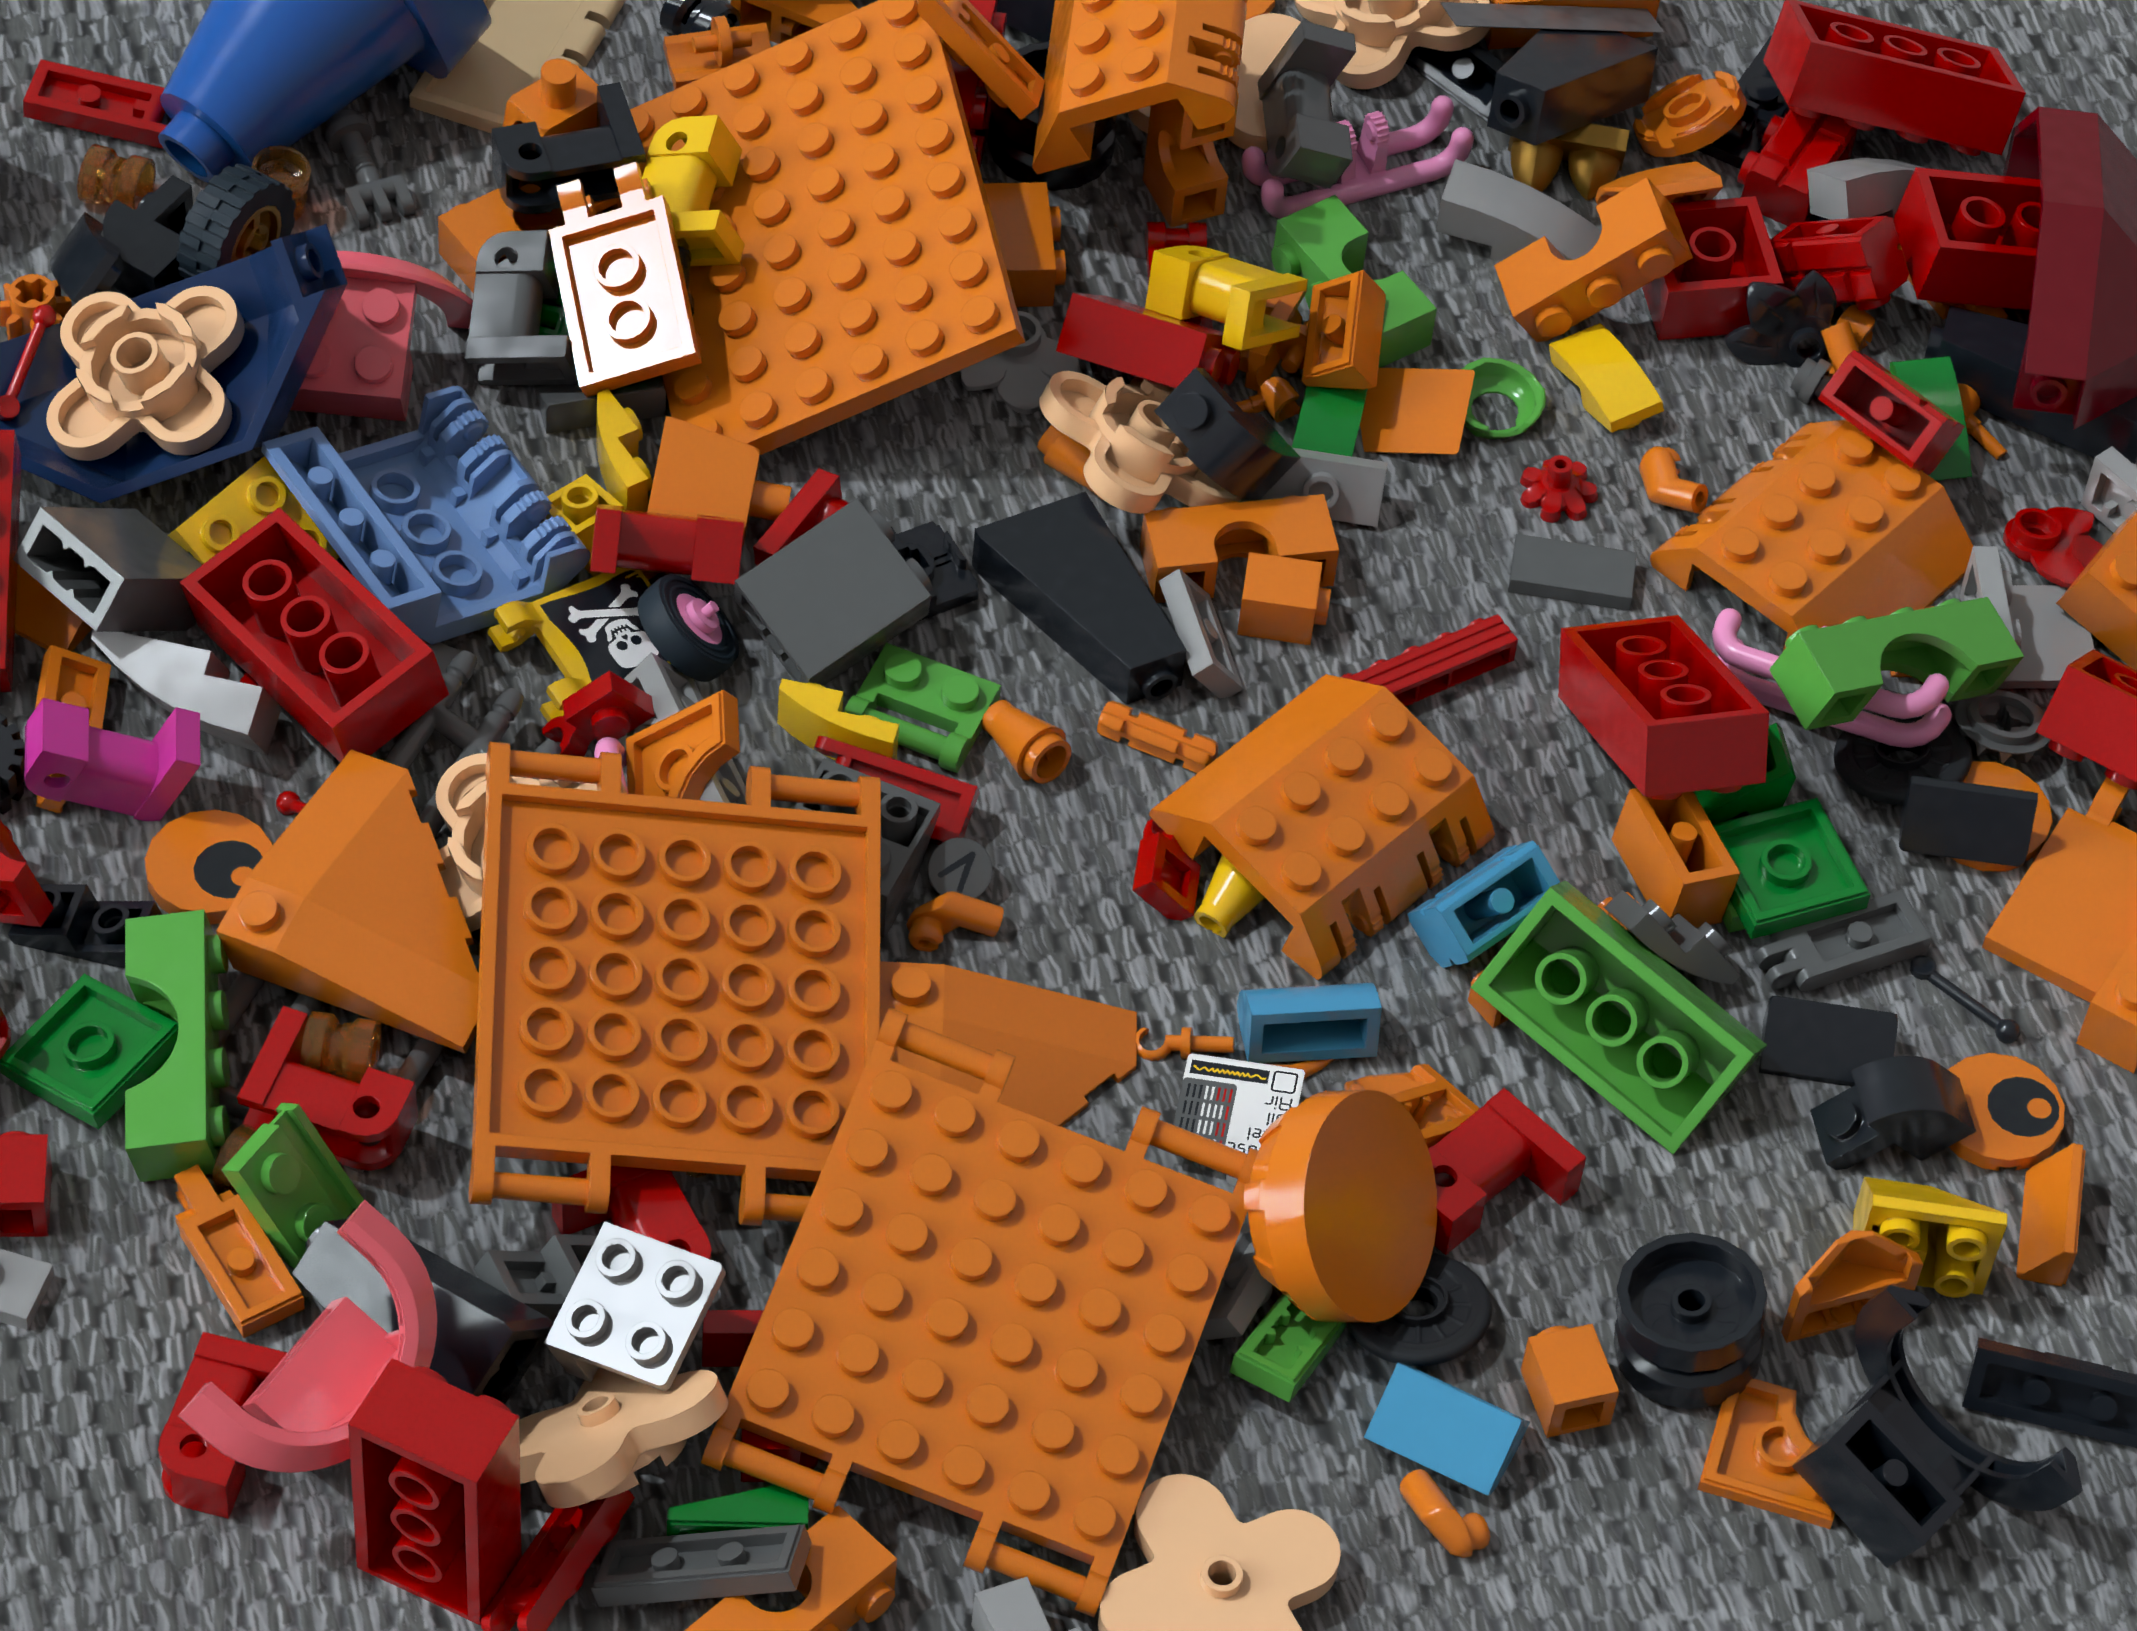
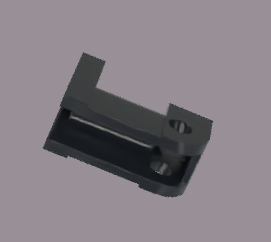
(547, 161)

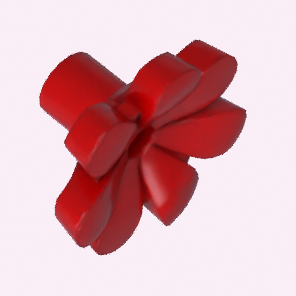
(1558, 488)

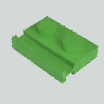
(291, 1181)

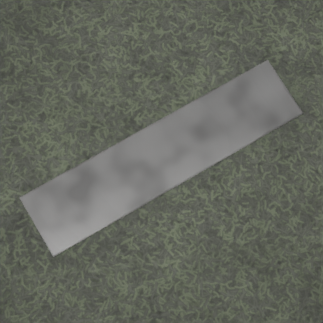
(1551, 17)

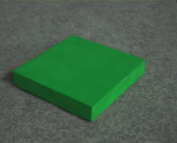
(1790, 869)
(90, 1050)

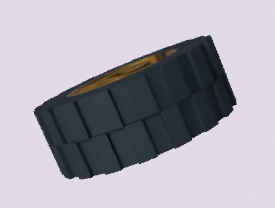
(234, 219)

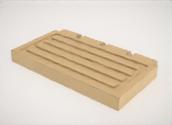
(511, 57)

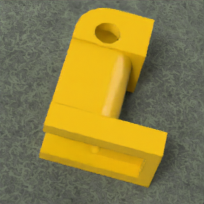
(688, 183)
(1212, 285)

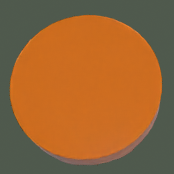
(1343, 1206)

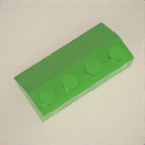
(1618, 1015)

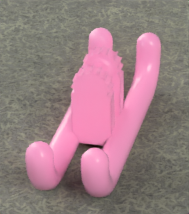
(1367, 173)
(1904, 706)

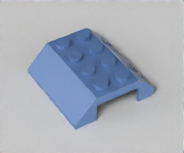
(433, 518)

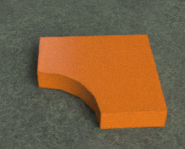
(684, 749)
(1754, 1455)

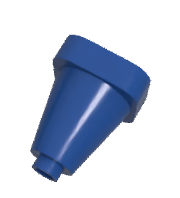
(286, 66)

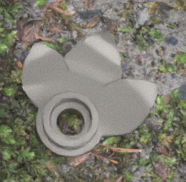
(1022, 370)

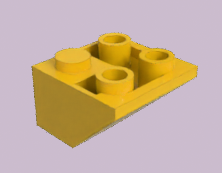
(1947, 1231)

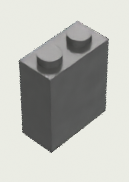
(110, 568)
(834, 595)

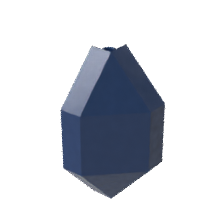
(286, 308)

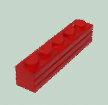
(1443, 662)

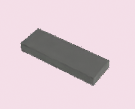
(702, 1565)

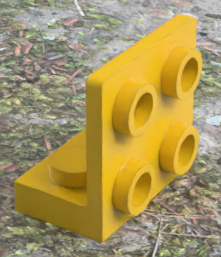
(239, 509)

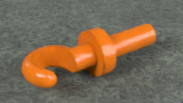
(1186, 1044)

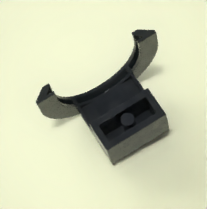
(1899, 1464)

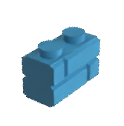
(1483, 904)

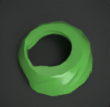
(1513, 381)

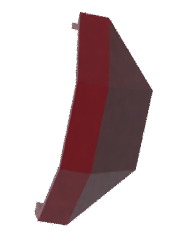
(2085, 270)

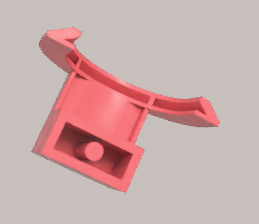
(366, 352)
(324, 1378)

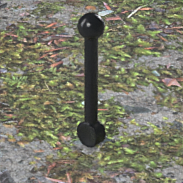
(1924, 968)

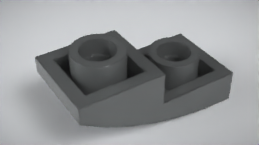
(1675, 939)

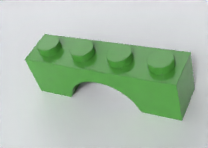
(1838, 668)
(177, 1112)

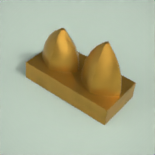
(1591, 152)

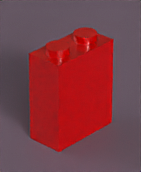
(1143, 341)

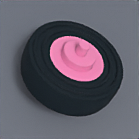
(688, 628)

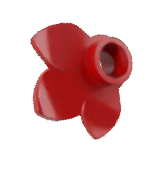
(2053, 541)

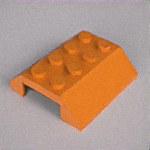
(1133, 56)
(1825, 533)
(1333, 814)

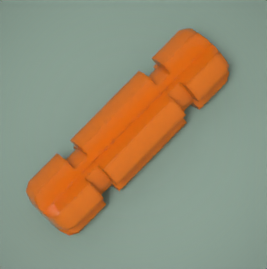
(1156, 737)

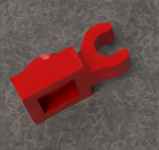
(599, 711)
(1166, 874)

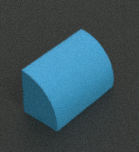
(1310, 1022)
(1446, 1429)

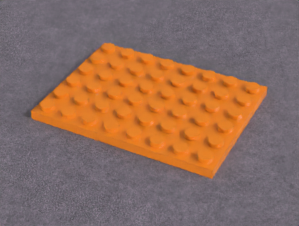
(858, 228)

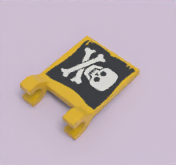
(583, 630)

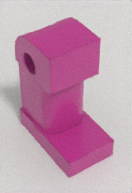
(108, 766)

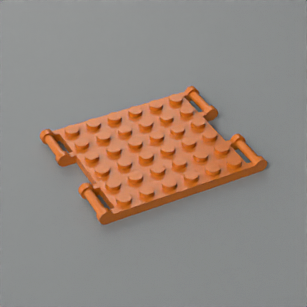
(670, 979)
(986, 1313)

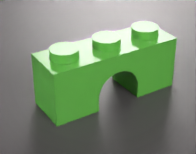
(1331, 243)

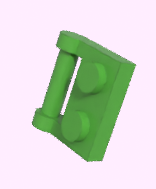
(928, 694)

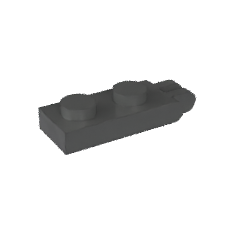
(1844, 945)

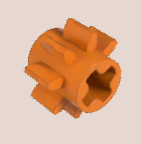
(24, 296)

